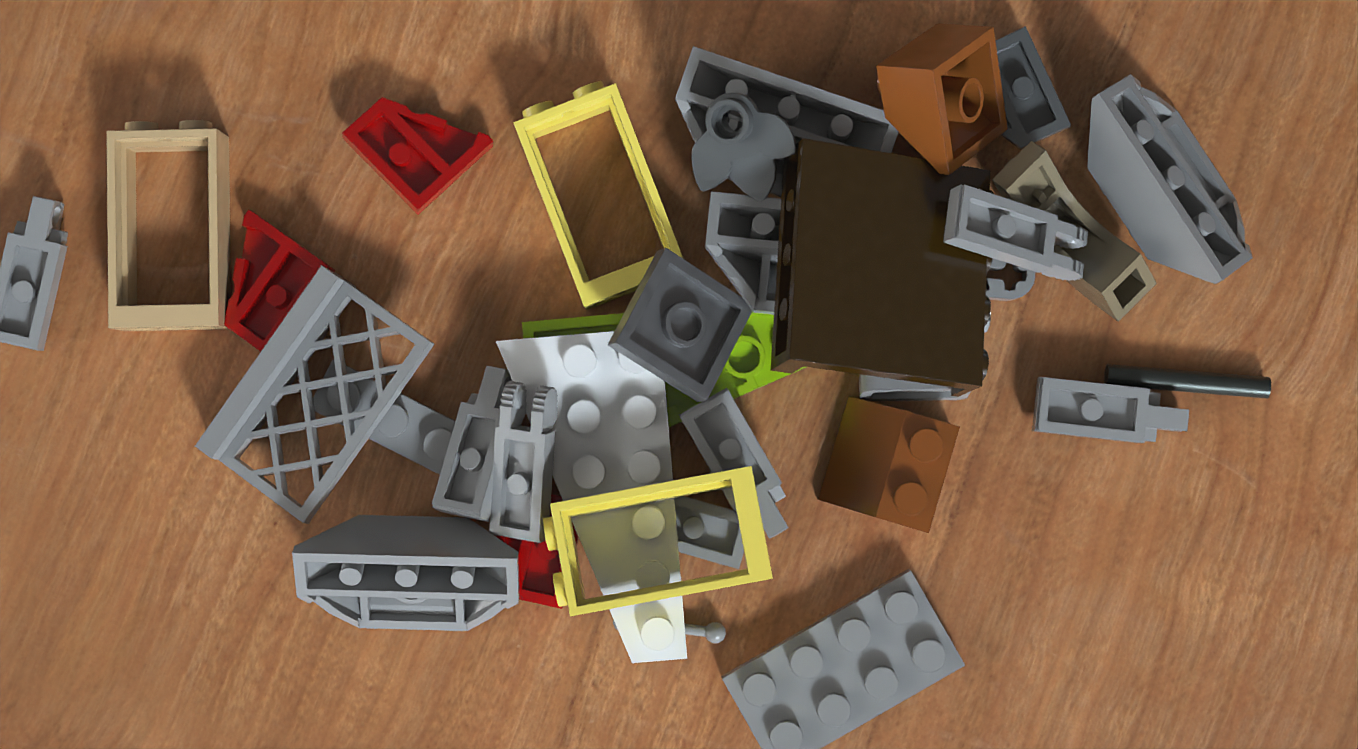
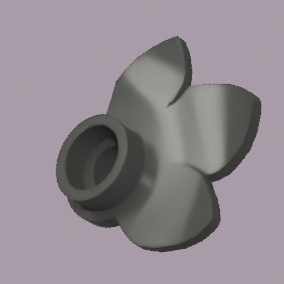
(742, 154)

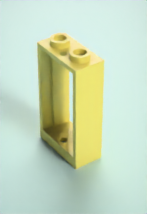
(545, 119)
(560, 537)

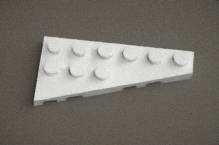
(606, 441)

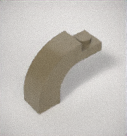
(1113, 271)

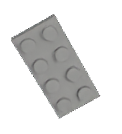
(844, 668)

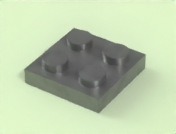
(681, 325)

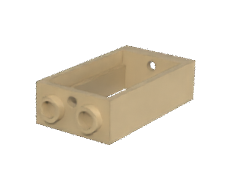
(122, 226)

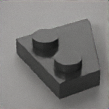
(1028, 93)

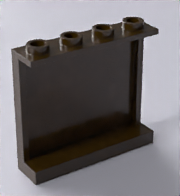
(869, 272)

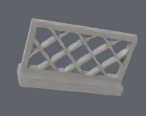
(272, 378)

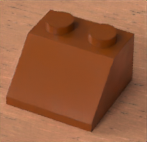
(945, 93)
(888, 463)

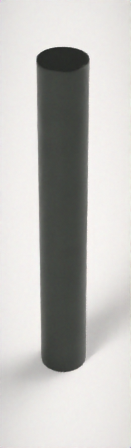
(1188, 381)

